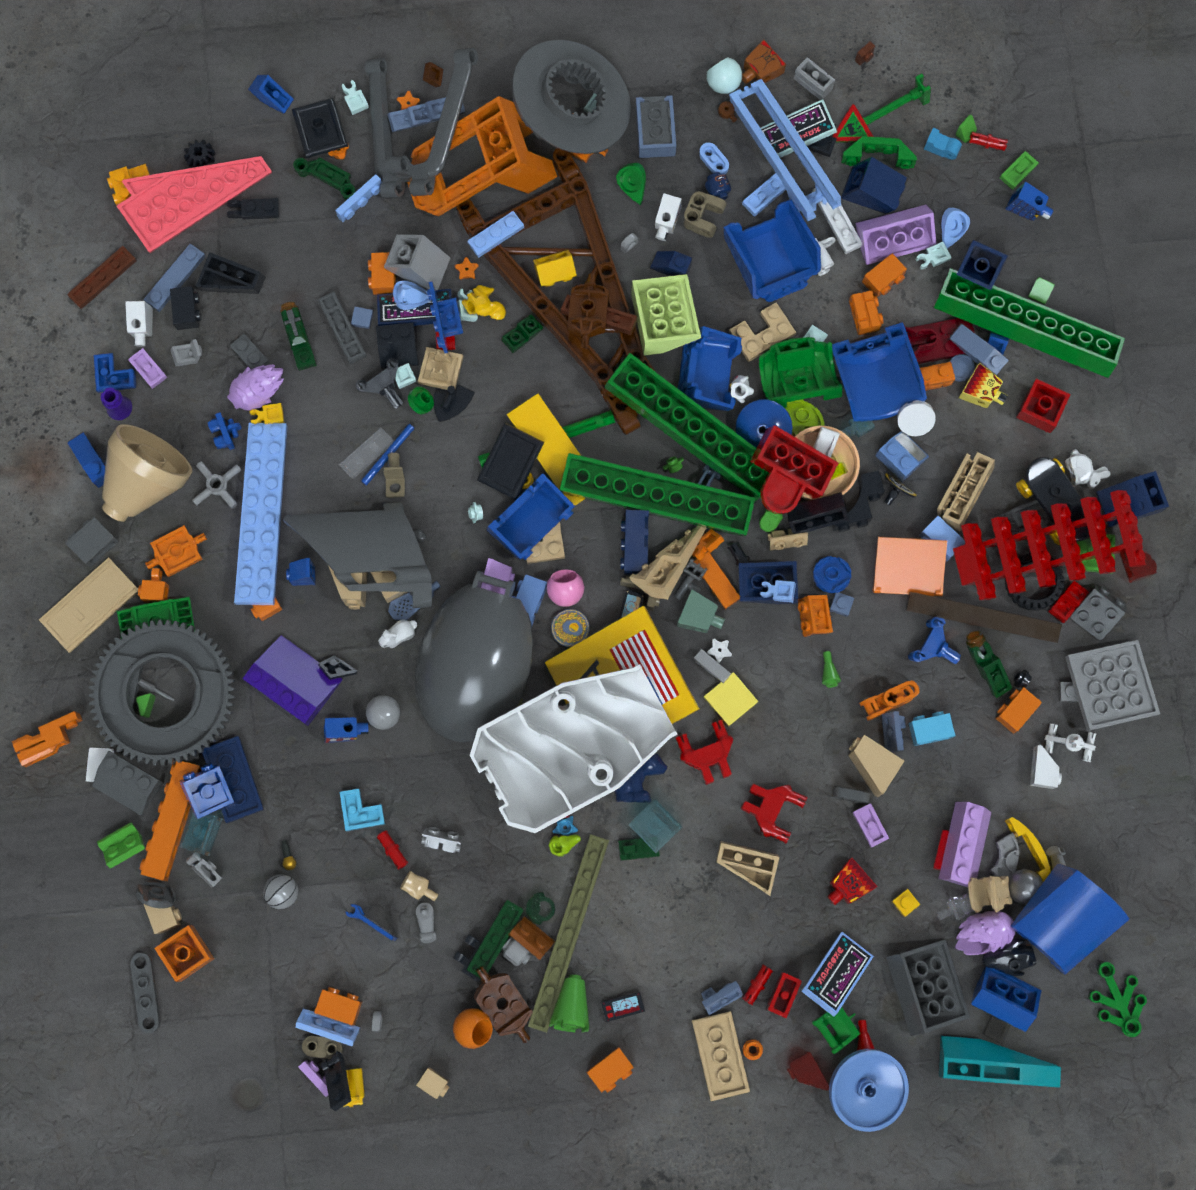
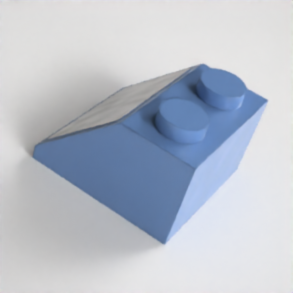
(901, 455)

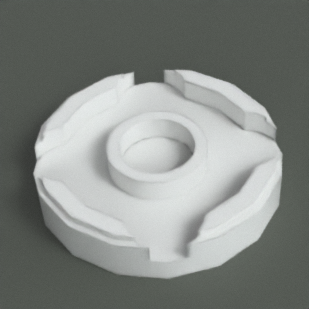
(916, 418)

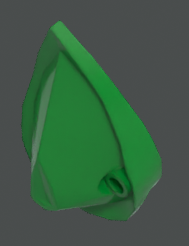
(632, 181)

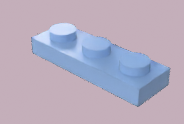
(764, 195)
(359, 198)
(495, 234)
(327, 1027)

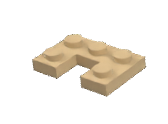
(778, 331)

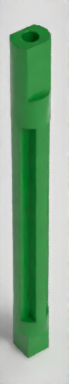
(576, 428)

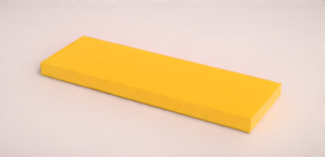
(538, 421)

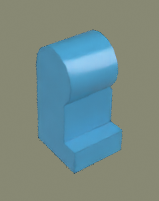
(942, 145)

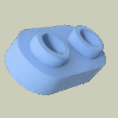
(716, 158)

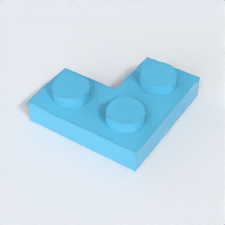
(355, 815)

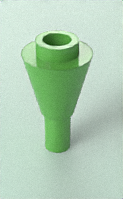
(830, 674)

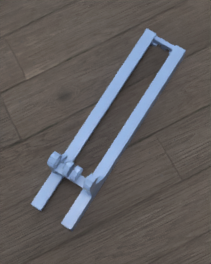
(825, 190)

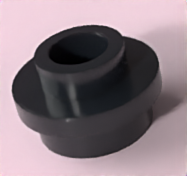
(1022, 679)

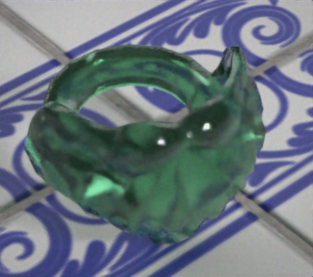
(533, 908)

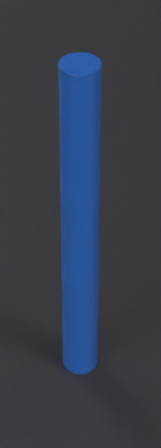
(384, 458)

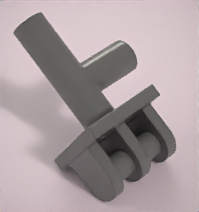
(687, 583)

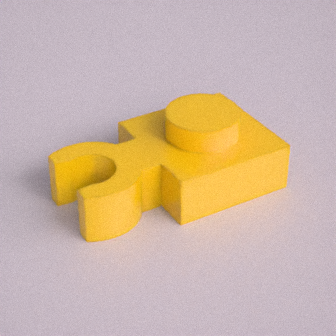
(271, 414)

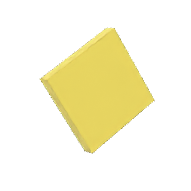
(731, 699)

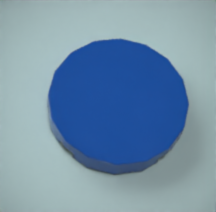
(832, 574)

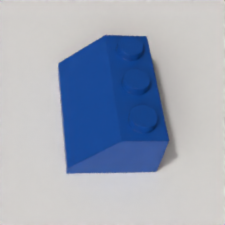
(1007, 998)

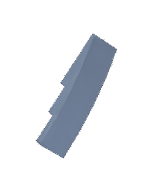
(417, 115)

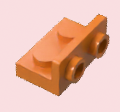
(815, 615)

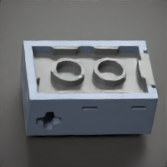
(655, 126)

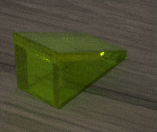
(840, 470)

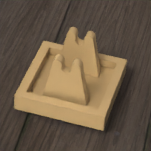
(440, 369)

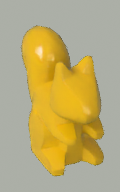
(480, 304)

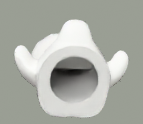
(740, 388)

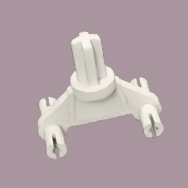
(1072, 742)

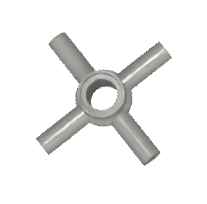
(211, 479)

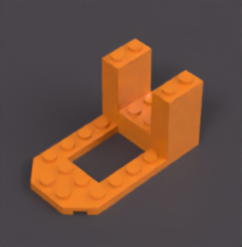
(505, 153)

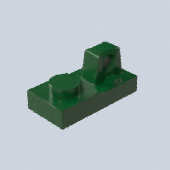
(635, 849)

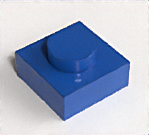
(998, 342)

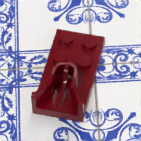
(932, 340)

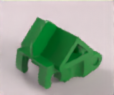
(841, 1024)

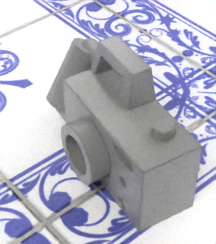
(204, 869)

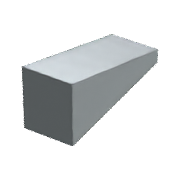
(711, 666)

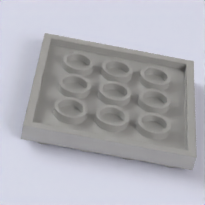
(1112, 685)

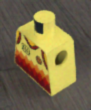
(983, 388)

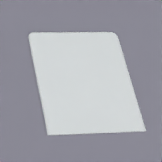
(95, 757)

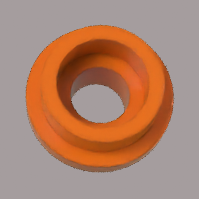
(759, 1049)

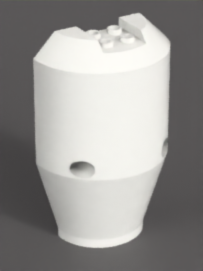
(550, 753)

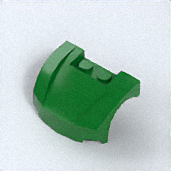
(799, 371)

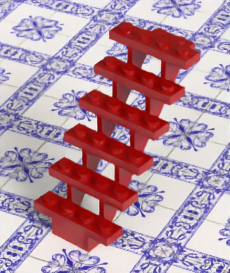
(975, 570)

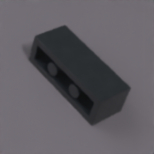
(818, 514)

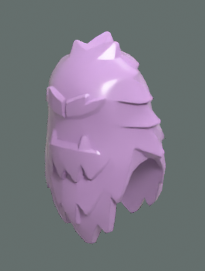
(255, 387)
(985, 933)

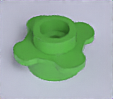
(673, 464)

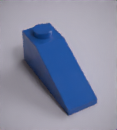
(88, 458)

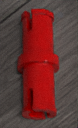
(988, 141)
(392, 850)
(757, 984)

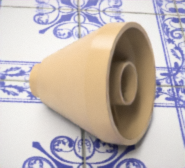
(140, 472)

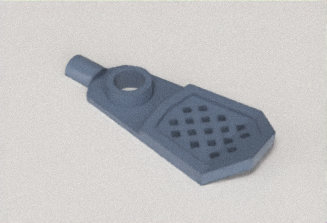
(407, 597)

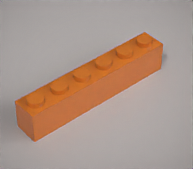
(169, 826)

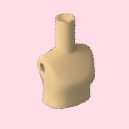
(417, 887)

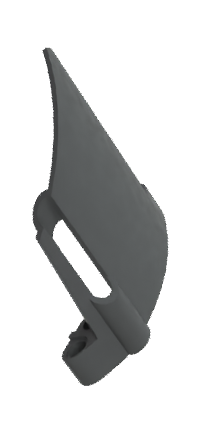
(369, 544)

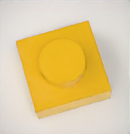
(905, 903)

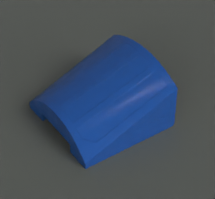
(879, 374)
(1068, 917)

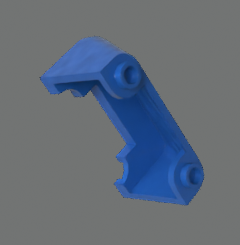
(707, 369)
(531, 517)

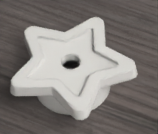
(724, 651)

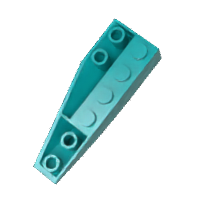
(990, 1062)

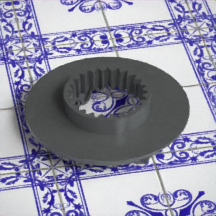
(550, 121)

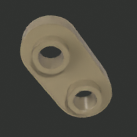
(322, 1047)

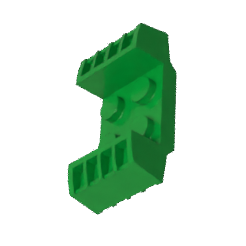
(171, 609)

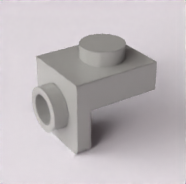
(186, 354)

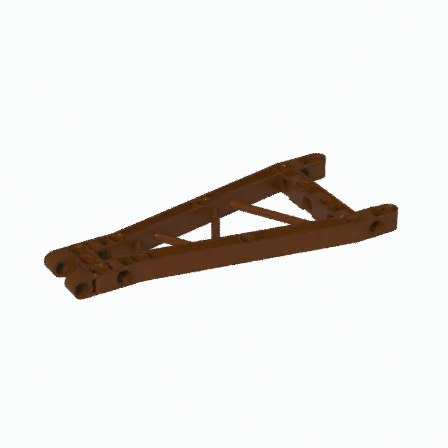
(533, 213)

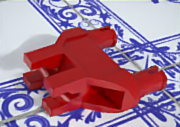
(709, 755)
(770, 808)

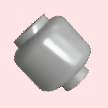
(515, 952)

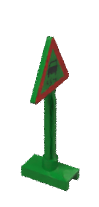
(855, 126)

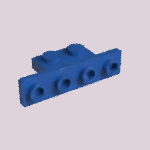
(447, 317)

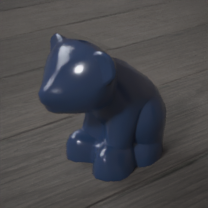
(633, 789)

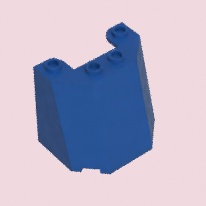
(776, 254)

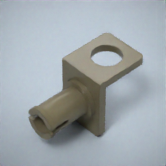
(394, 475)

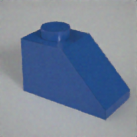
(270, 93)
(301, 572)

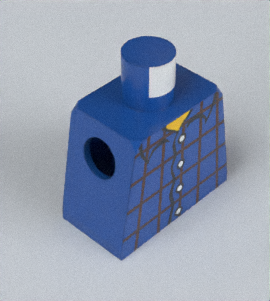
(1029, 203)

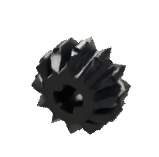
(193, 152)

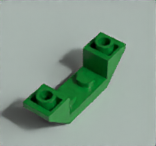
(904, 156)

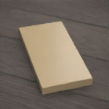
(720, 1056)

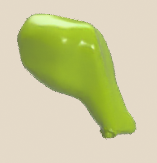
(563, 844)

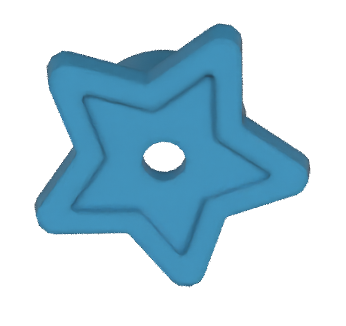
(565, 822)

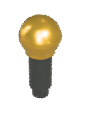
(288, 862)

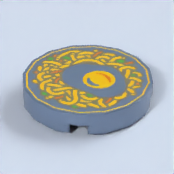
(570, 627)

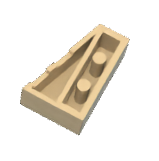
(750, 864)

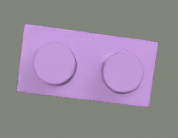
(147, 368)
(870, 825)
(311, 1071)

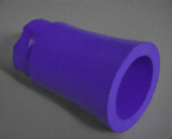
(116, 405)

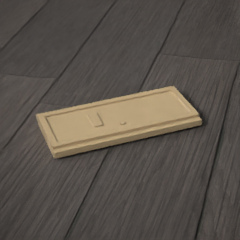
(89, 605)

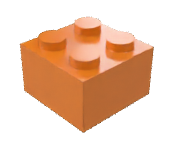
(184, 953)

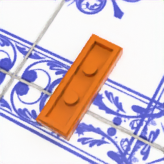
(718, 581)

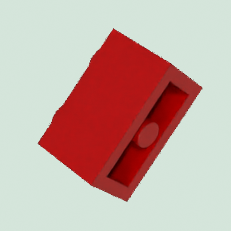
(783, 995)

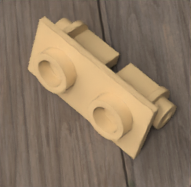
(779, 540)

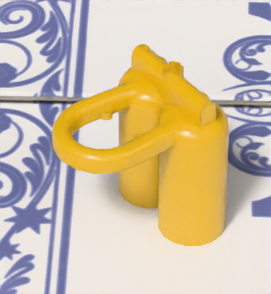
(356, 1086)

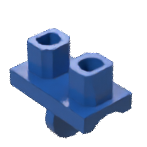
(225, 439)

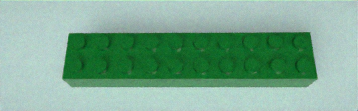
(1031, 324)
(687, 424)
(657, 494)

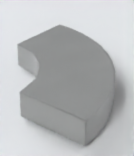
(1007, 856)

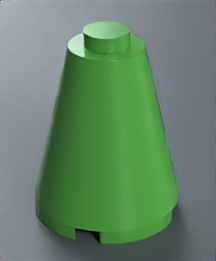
(571, 1006)

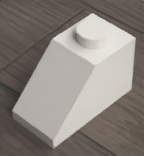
(1044, 769)

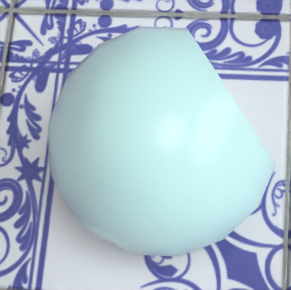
(725, 76)

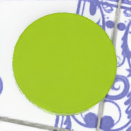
(803, 416)

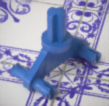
(935, 644)

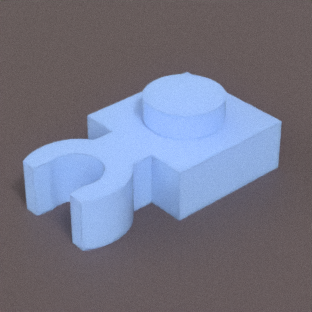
(782, 591)

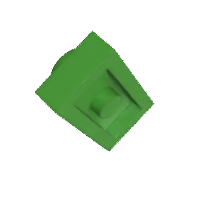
(1019, 170)

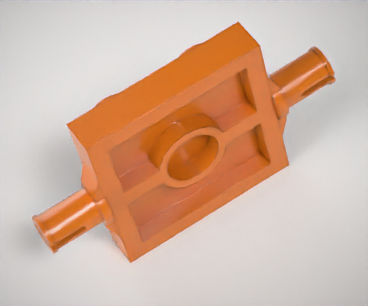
(176, 551)

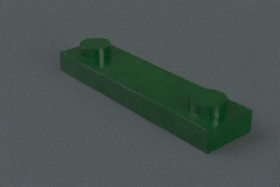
(495, 938)

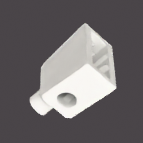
(668, 210)
(139, 314)

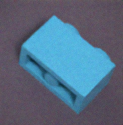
(931, 729)

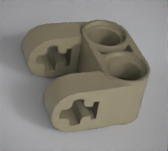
(710, 203)

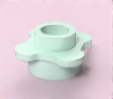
(475, 512)

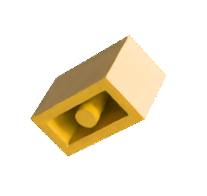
(555, 268)

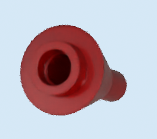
(864, 1039)

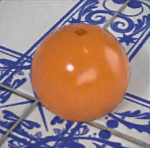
(472, 1028)

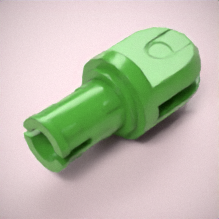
(770, 521)

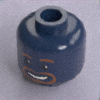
(718, 185)

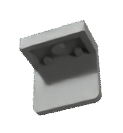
(1099, 612)

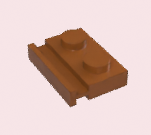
(532, 938)

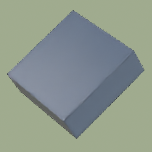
(362, 317)

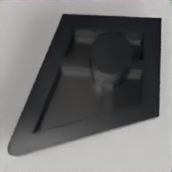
(336, 668)

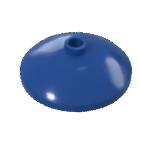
(758, 414)

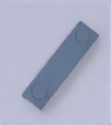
(174, 277)

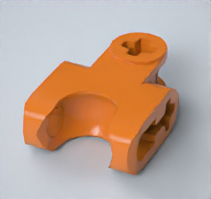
(879, 704)

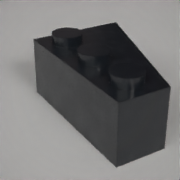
(228, 276)

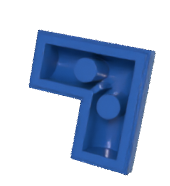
(109, 378)

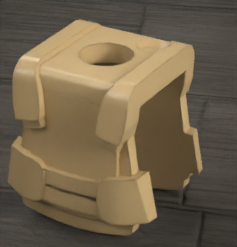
(989, 891)

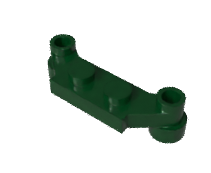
(327, 173)

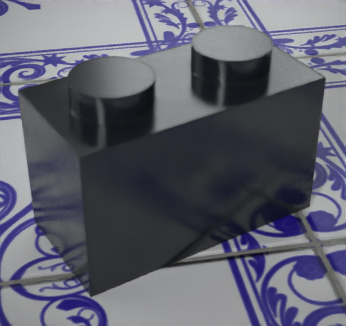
(184, 308)

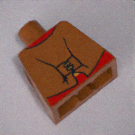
(762, 64)

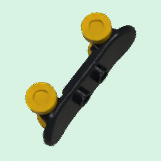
(1050, 486)

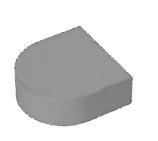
(629, 242)
(377, 1021)

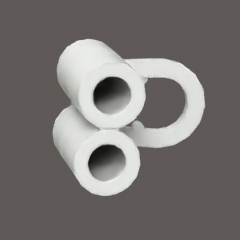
(826, 261)

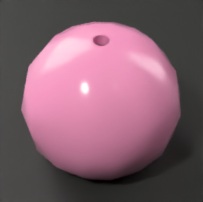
(565, 588)

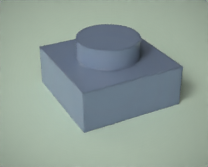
(841, 604)

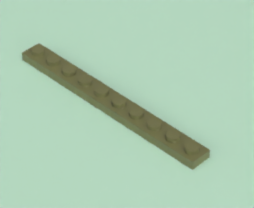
(568, 933)

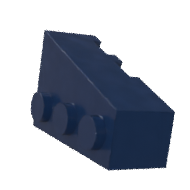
(635, 542)

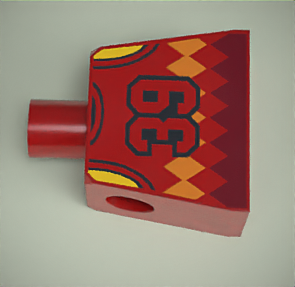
(850, 883)

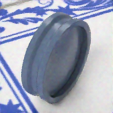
(962, 367)

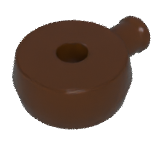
(729, 113)

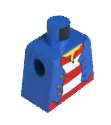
(335, 731)

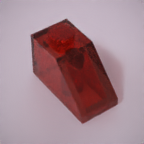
(1139, 573)
(806, 1071)

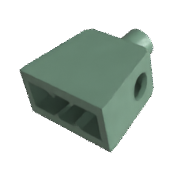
(699, 614)

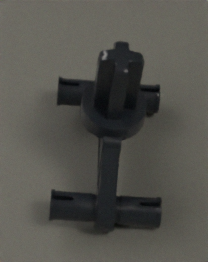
(383, 384)

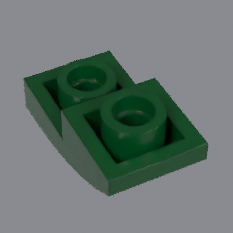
(522, 334)

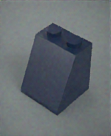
(874, 186)
(982, 265)

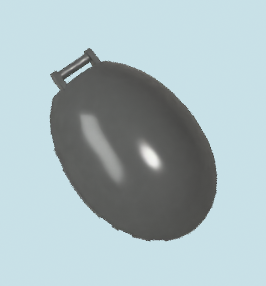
(473, 659)

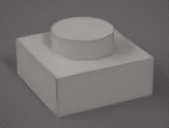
(1067, 692)

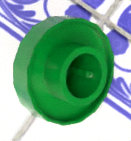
(420, 400)

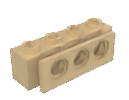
(968, 493)

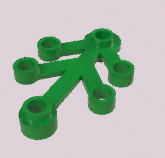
(1120, 1001)

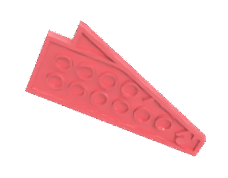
(176, 200)

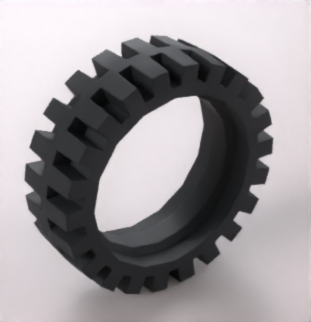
(1042, 603)

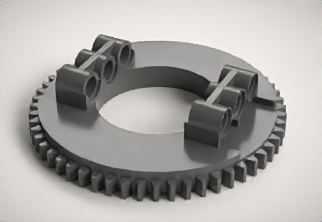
(118, 687)

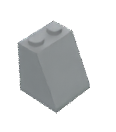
(417, 260)

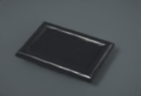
(319, 128)
(510, 461)

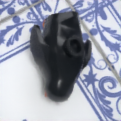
(1011, 958)

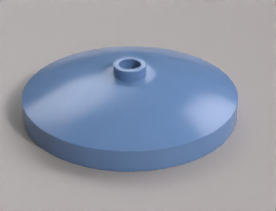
(881, 1100)

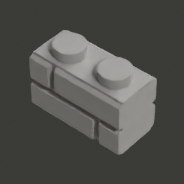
(814, 79)

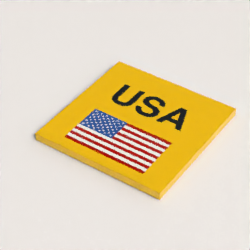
(623, 646)

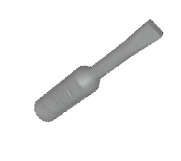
(151, 688)

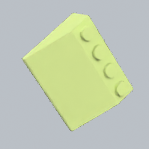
(664, 313)

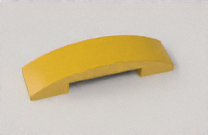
(1033, 844)

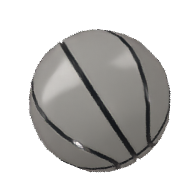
(280, 891)

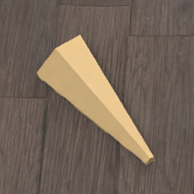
(663, 573)

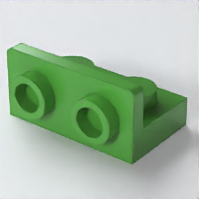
(121, 845)

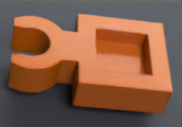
(708, 542)

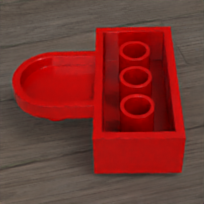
(792, 470)

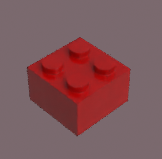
(1043, 406)

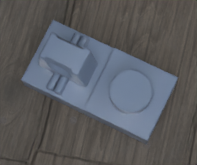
(892, 726)
(715, 1001)

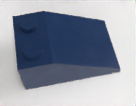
(753, 574)

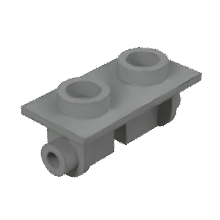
(433, 837)

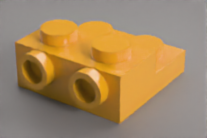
(118, 175)

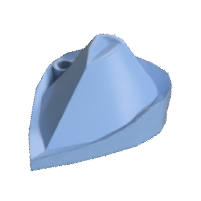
(952, 225)
(411, 294)

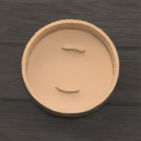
(844, 451)

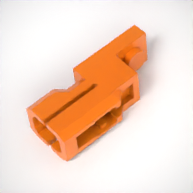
(48, 742)

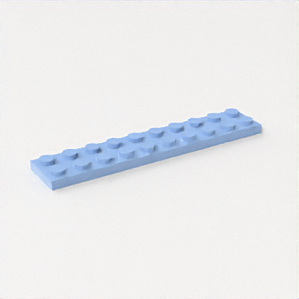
(261, 514)

